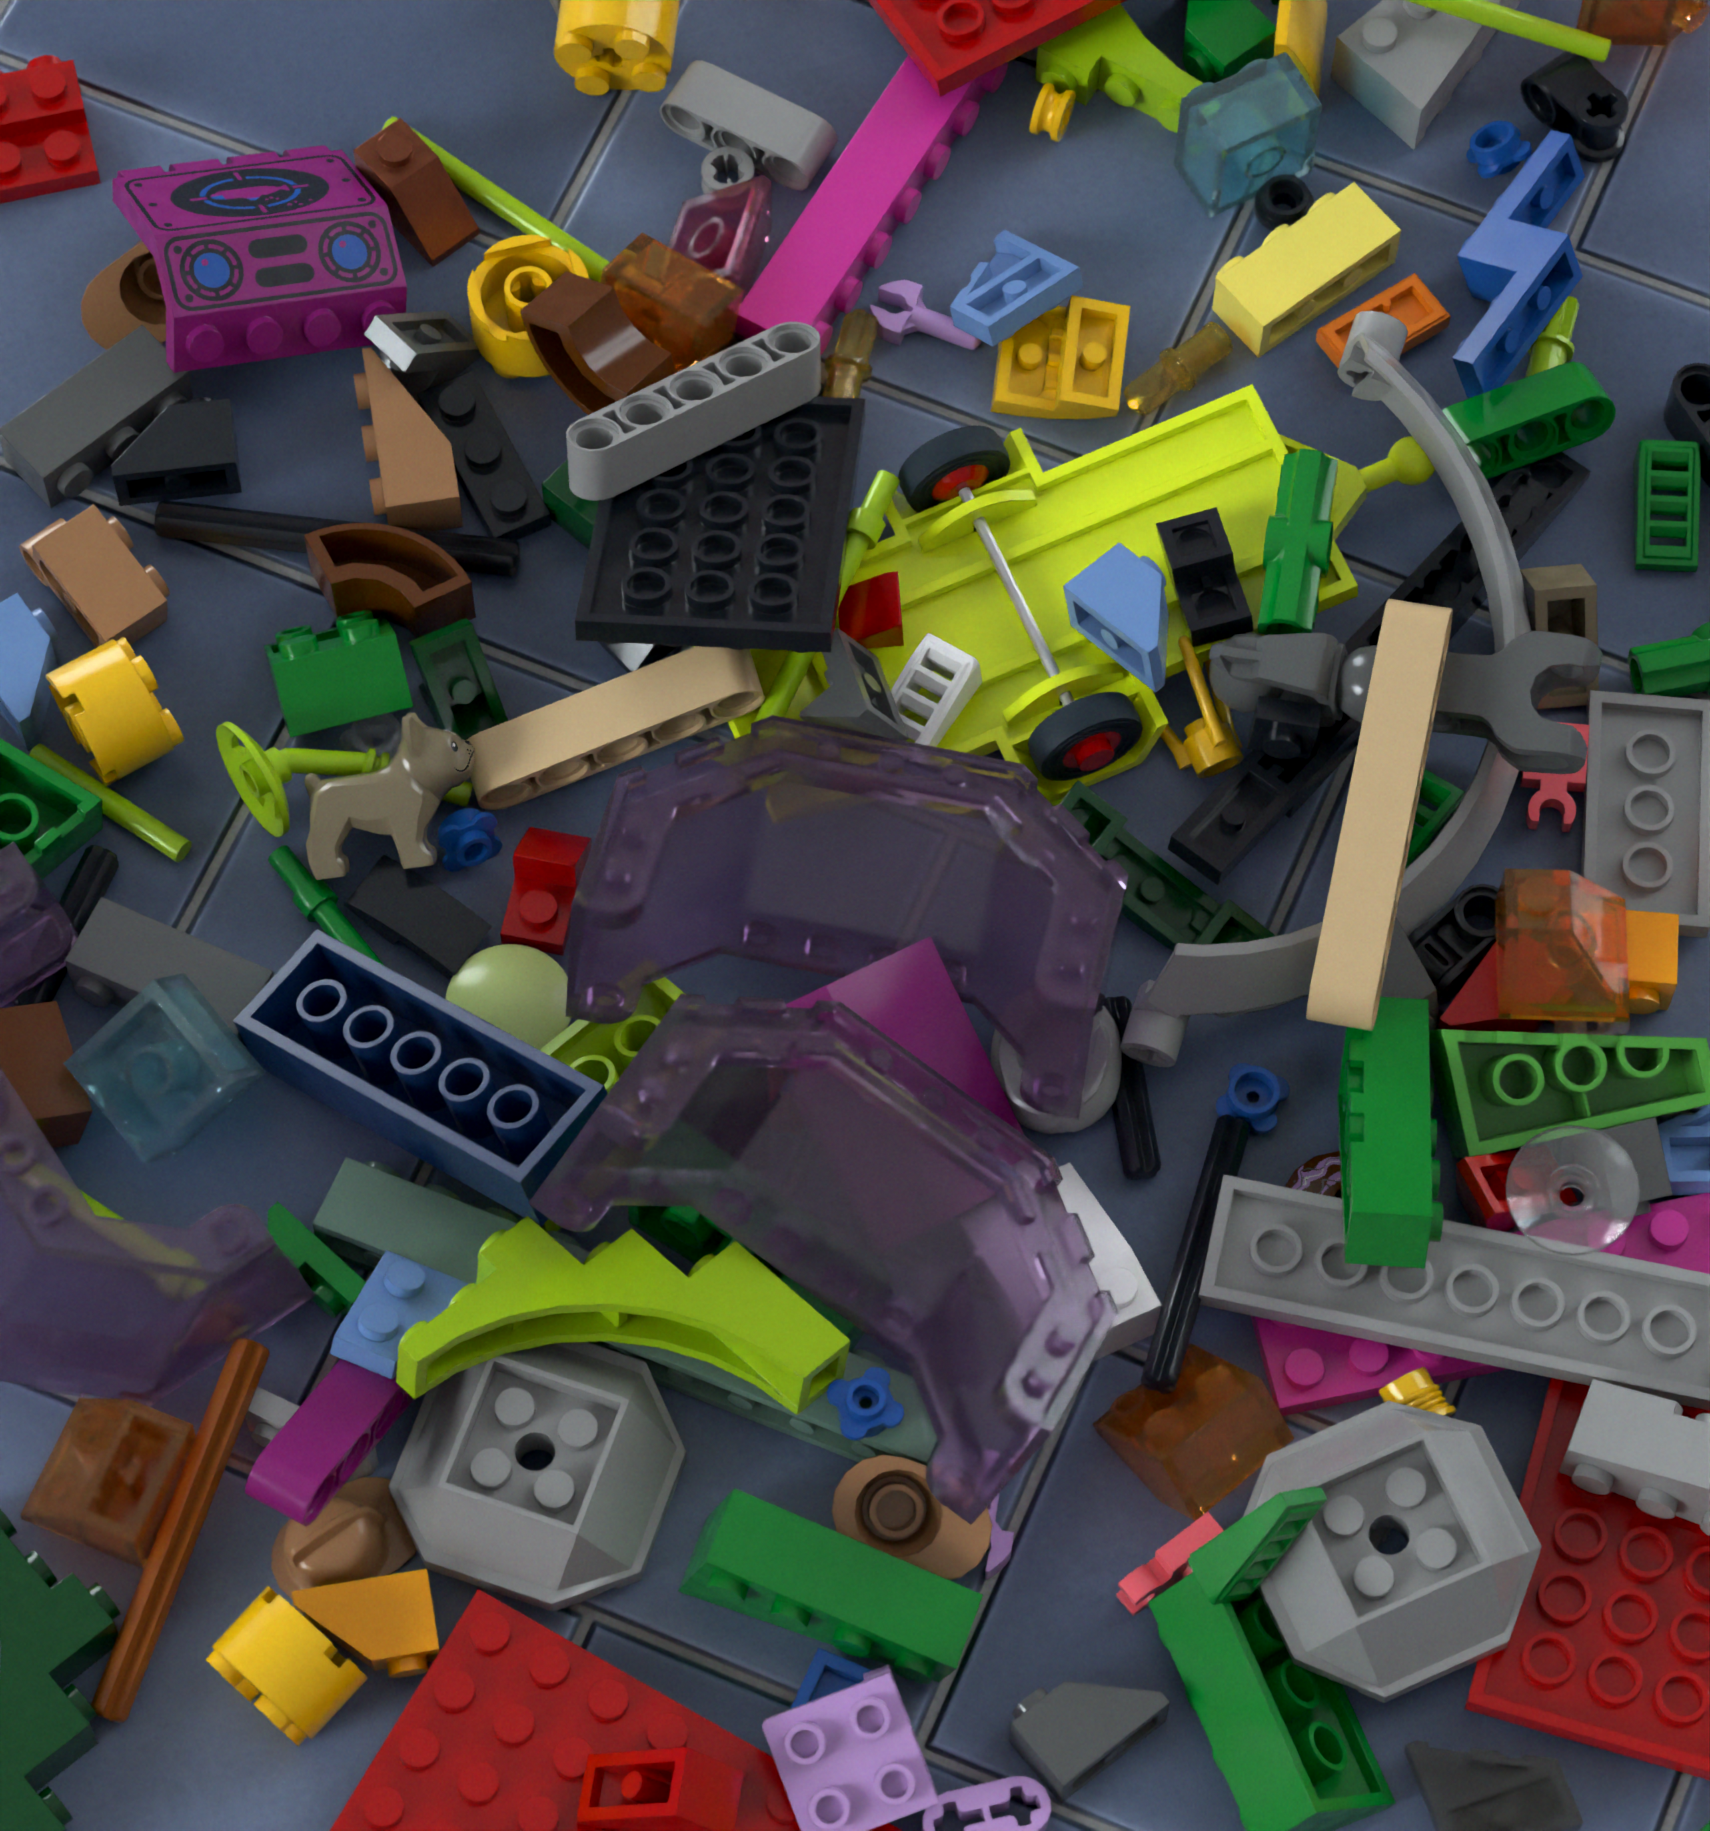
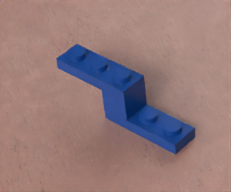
(1519, 265)

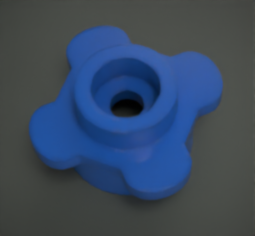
(1497, 148)
(468, 839)
(1253, 1080)
(868, 1422)

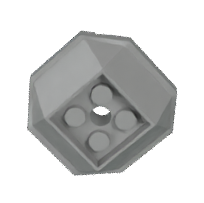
(552, 1530)
(1408, 1614)

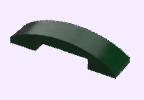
(1156, 893)

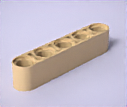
(612, 724)

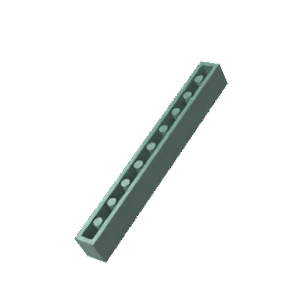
(379, 1211)

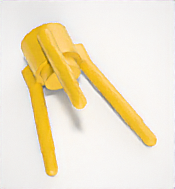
(1211, 740)

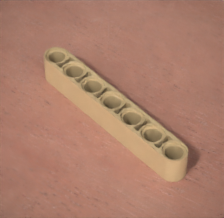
(1379, 815)

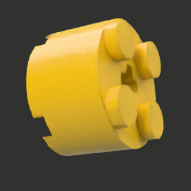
(616, 43)
(501, 287)
(113, 709)
(288, 1662)

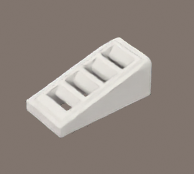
(955, 694)

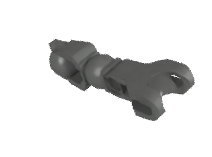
(1477, 694)

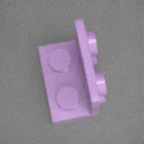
(851, 1758)

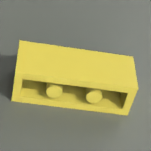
(1305, 268)

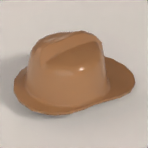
(124, 299)
(894, 1511)
(349, 1540)

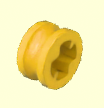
(1052, 111)

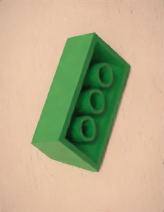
(1272, 1726)

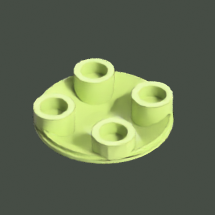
(515, 991)

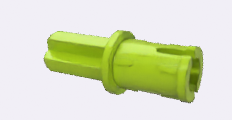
(1554, 343)

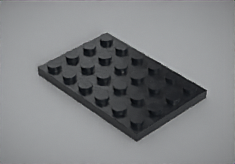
(732, 542)

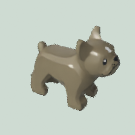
(388, 801)

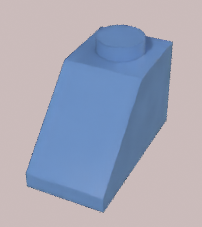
(1123, 612)
(24, 662)

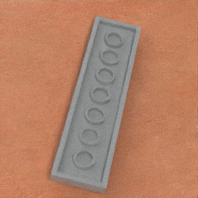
(1477, 1300)

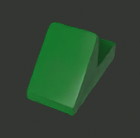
(329, 1276)

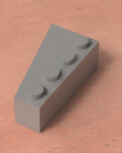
(1408, 62)
(1642, 1452)

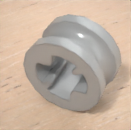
(725, 160)

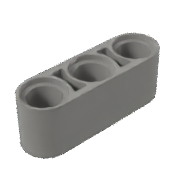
(727, 111)

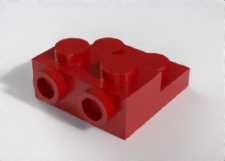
(43, 131)

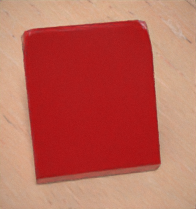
(873, 612)

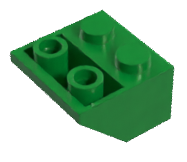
(337, 673)

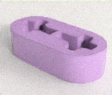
(989, 1799)

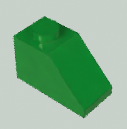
(1224, 38)

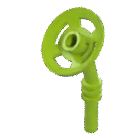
(262, 773)

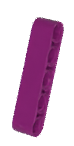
(326, 1441)

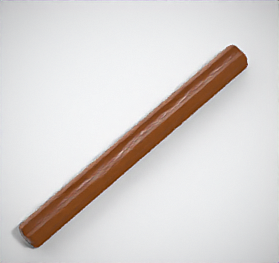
(179, 1530)

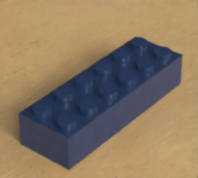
(419, 1070)

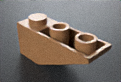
(413, 454)

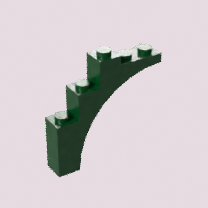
(45, 1645)

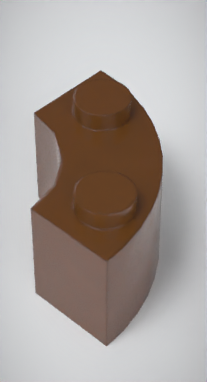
(591, 343)
(389, 574)

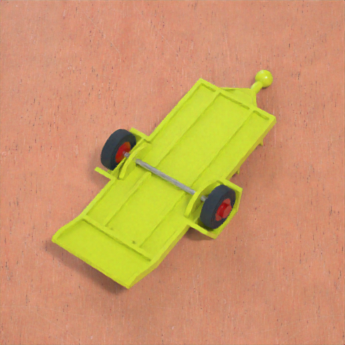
(1036, 530)

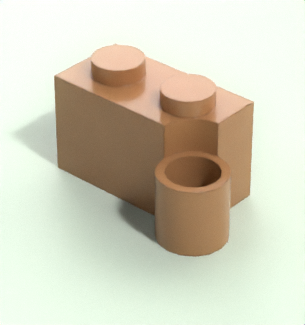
(98, 577)

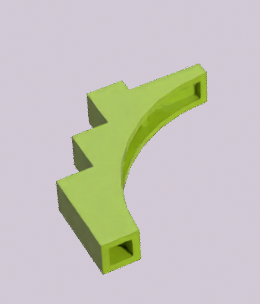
(1118, 60)
(628, 1293)

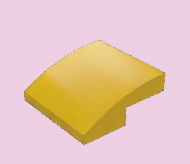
(1302, 35)
(1064, 363)

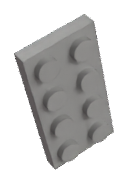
(1649, 804)

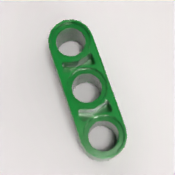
(1533, 417)

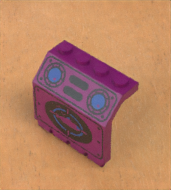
(264, 254)

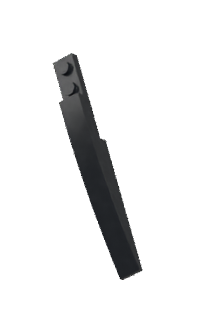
(1268, 787)

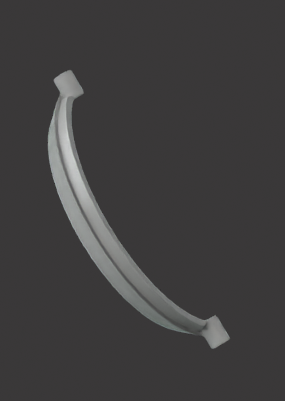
(1279, 969)

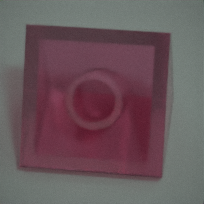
(727, 230)

